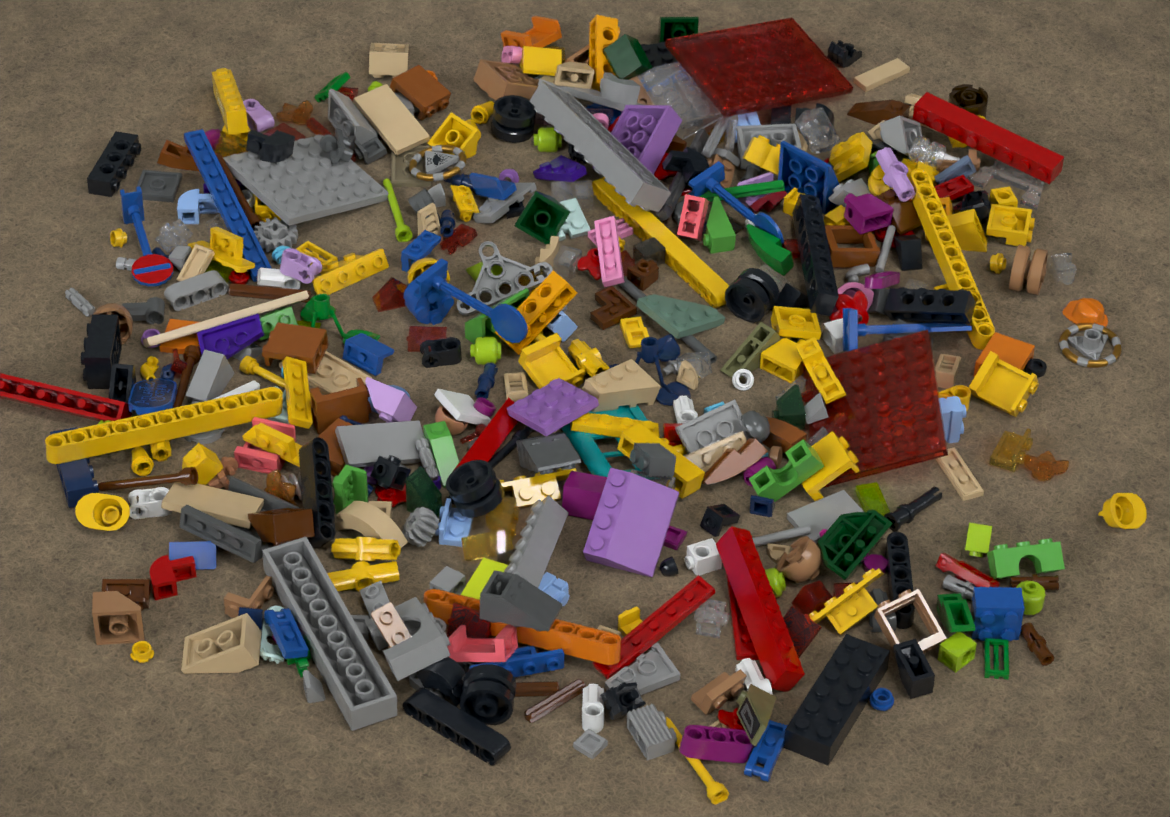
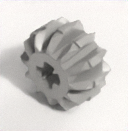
(420, 526)

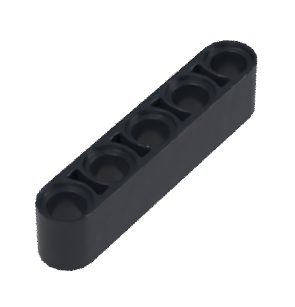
(317, 490)
(899, 575)
(457, 725)

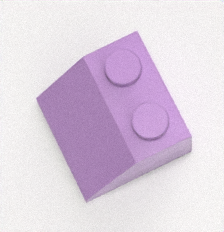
(390, 402)

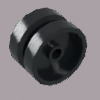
(513, 119)
(752, 295)
(475, 488)
(488, 694)

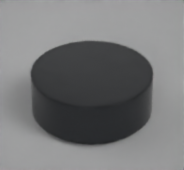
(1036, 366)

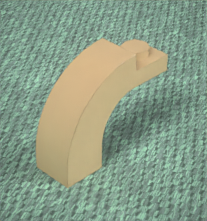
(369, 521)

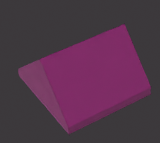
(582, 494)

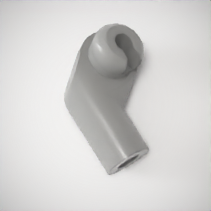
(854, 272)

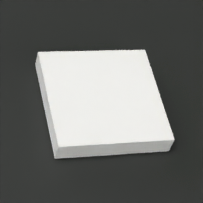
(461, 407)

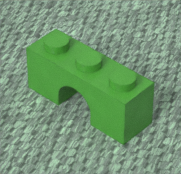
(778, 482)
(1045, 556)

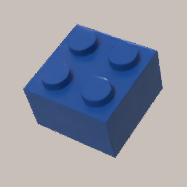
(997, 613)

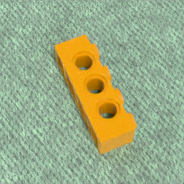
(602, 33)
(542, 307)

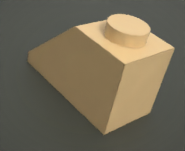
(574, 75)

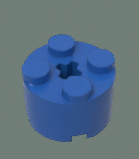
(429, 308)

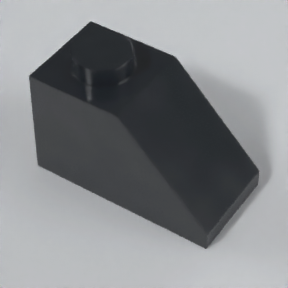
(914, 669)

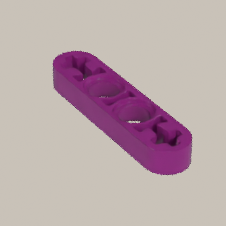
(882, 280)

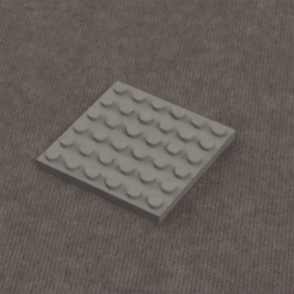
(306, 182)

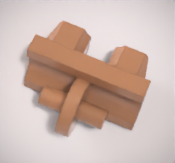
(220, 480)

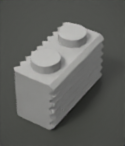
(651, 731)

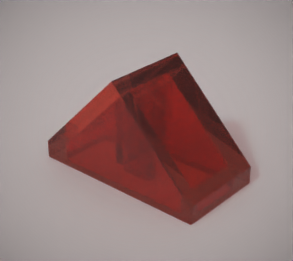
(390, 296)

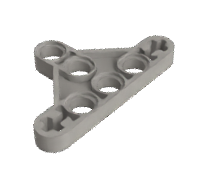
(511, 273)

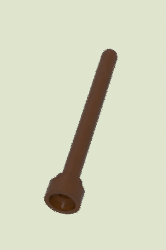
(253, 218)
(191, 356)
(187, 476)

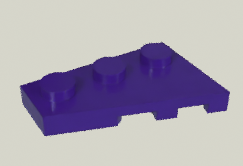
(560, 170)
(231, 336)

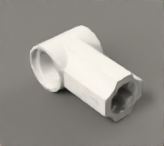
(274, 278)
(684, 409)
(754, 675)
(593, 708)

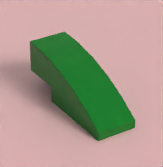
(770, 250)
(954, 613)

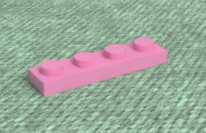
(609, 251)

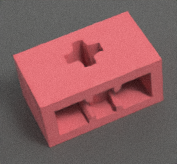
(693, 217)

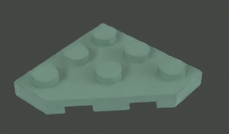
(680, 316)

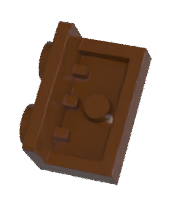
(134, 589)

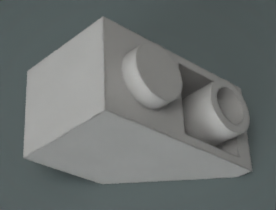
(855, 187)

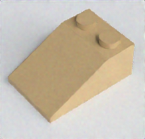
(388, 59)
(223, 647)

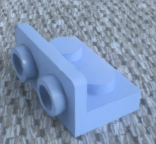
(452, 525)

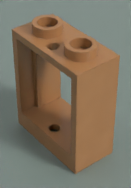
(906, 598)

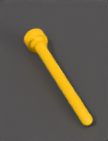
(250, 366)
(715, 791)

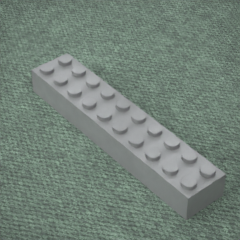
(600, 148)
(340, 657)

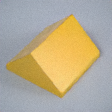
(540, 60)
(456, 133)

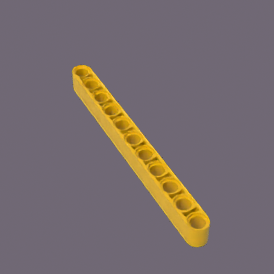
(949, 253)
(677, 254)
(163, 425)

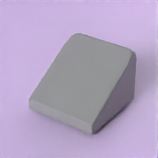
(438, 195)
(180, 256)
(252, 350)
(815, 409)
(313, 688)

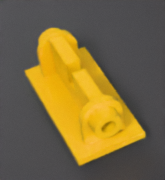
(465, 201)

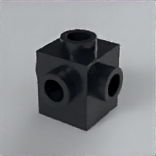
(390, 472)

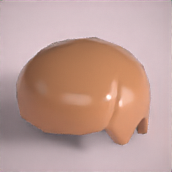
(454, 426)

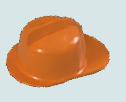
(1086, 311)

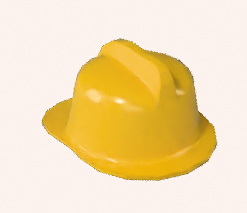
(102, 511)
(1124, 511)

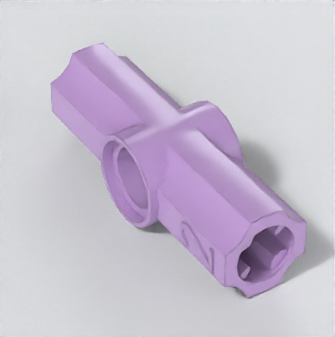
(895, 174)

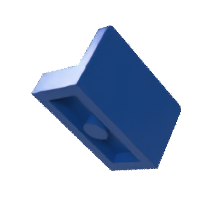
(491, 186)
(366, 353)
(203, 553)

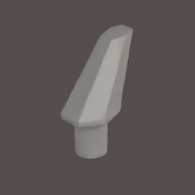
(670, 368)

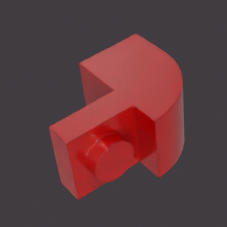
(166, 574)

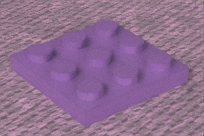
(552, 406)

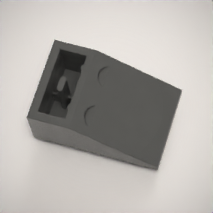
(547, 452)
(517, 602)

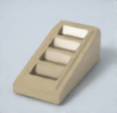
(430, 223)
(947, 373)
(515, 390)

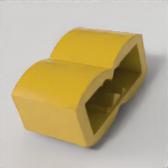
(763, 154)

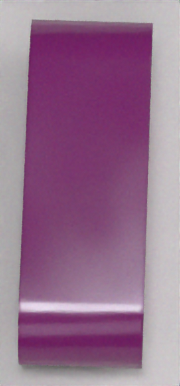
(715, 744)

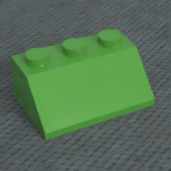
(481, 324)

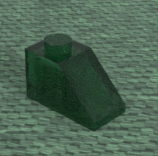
(791, 408)
(422, 492)

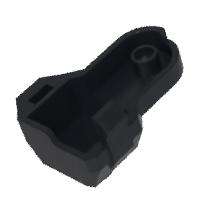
(975, 200)

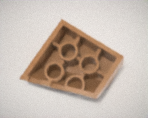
(504, 79)

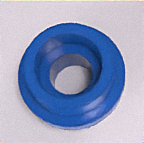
(879, 695)

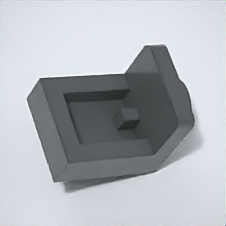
(369, 150)

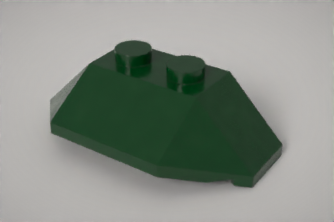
(852, 540)

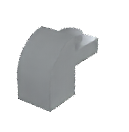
(619, 90)

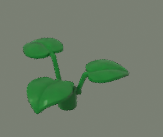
(320, 309)

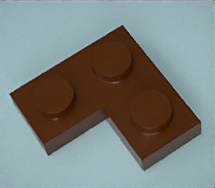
(613, 308)

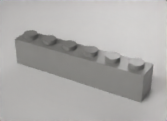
(537, 540)

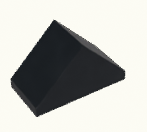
(909, 252)
(792, 297)
(121, 381)

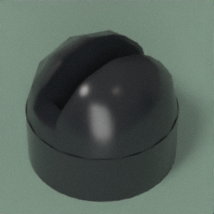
(668, 567)

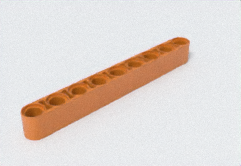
(571, 637)

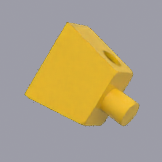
(783, 360)

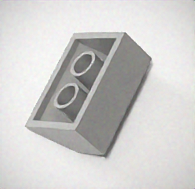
(348, 118)
(775, 133)

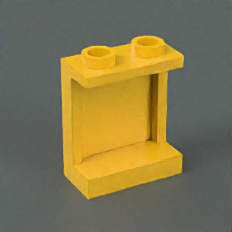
(547, 362)
(1003, 385)
(836, 461)

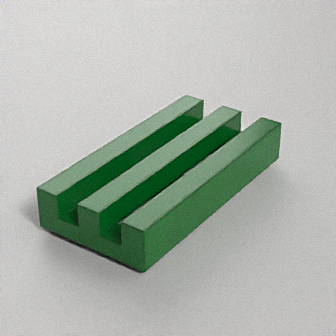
(335, 84)
(996, 672)

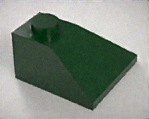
(677, 27)

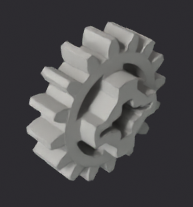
(275, 234)

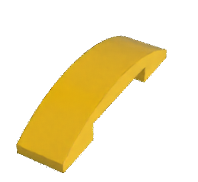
(820, 370)

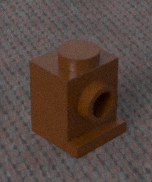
(646, 270)

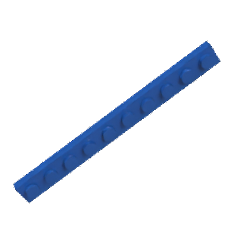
(225, 199)

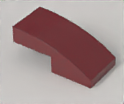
(768, 202)

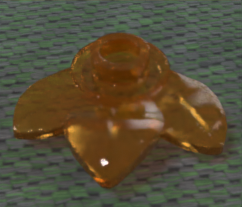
(296, 114)
(1045, 466)
(280, 489)

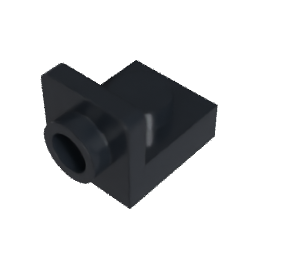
(717, 517)

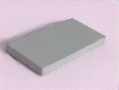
(365, 442)

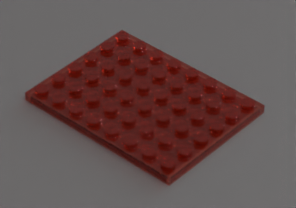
(758, 66)
(888, 406)

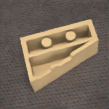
(622, 386)

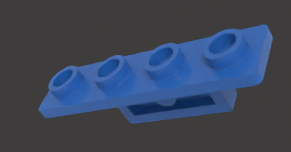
(528, 662)

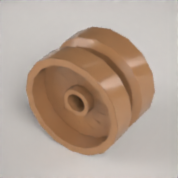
(1030, 270)

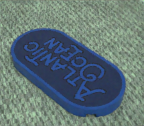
(152, 396)

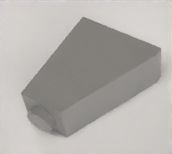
(210, 377)

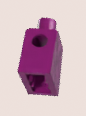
(867, 212)

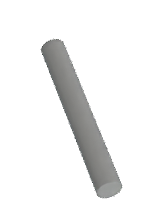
(885, 248)
(782, 535)

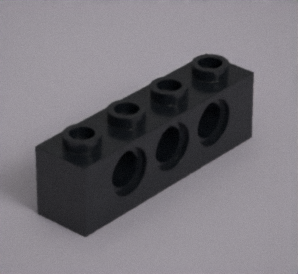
(113, 164)
(930, 305)

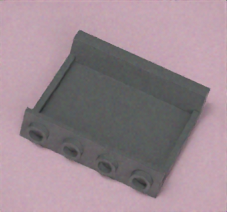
(232, 538)

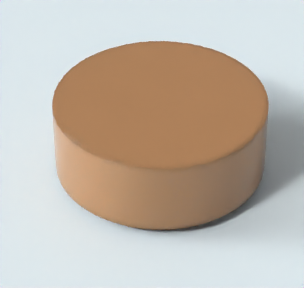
(776, 455)

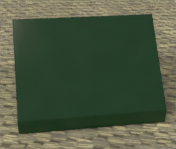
(627, 57)
(542, 217)

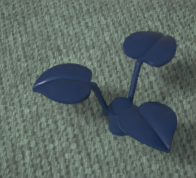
(663, 350)

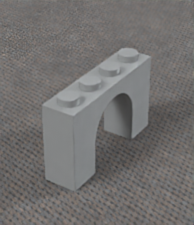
(419, 651)

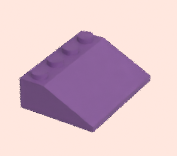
(647, 132)
(630, 523)

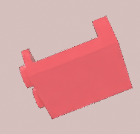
(258, 460)
(480, 649)

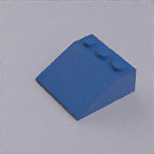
(807, 174)

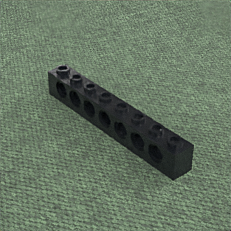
(815, 255)

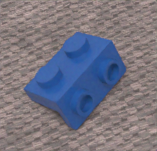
(419, 249)

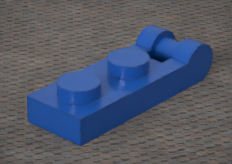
(286, 633)
(766, 751)

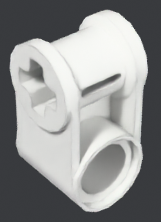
(149, 503)

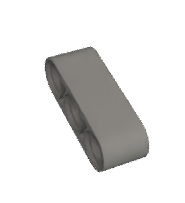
(196, 289)

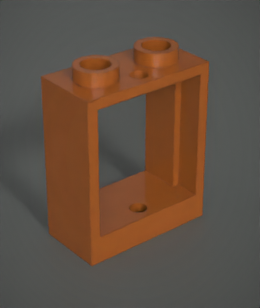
(851, 256)

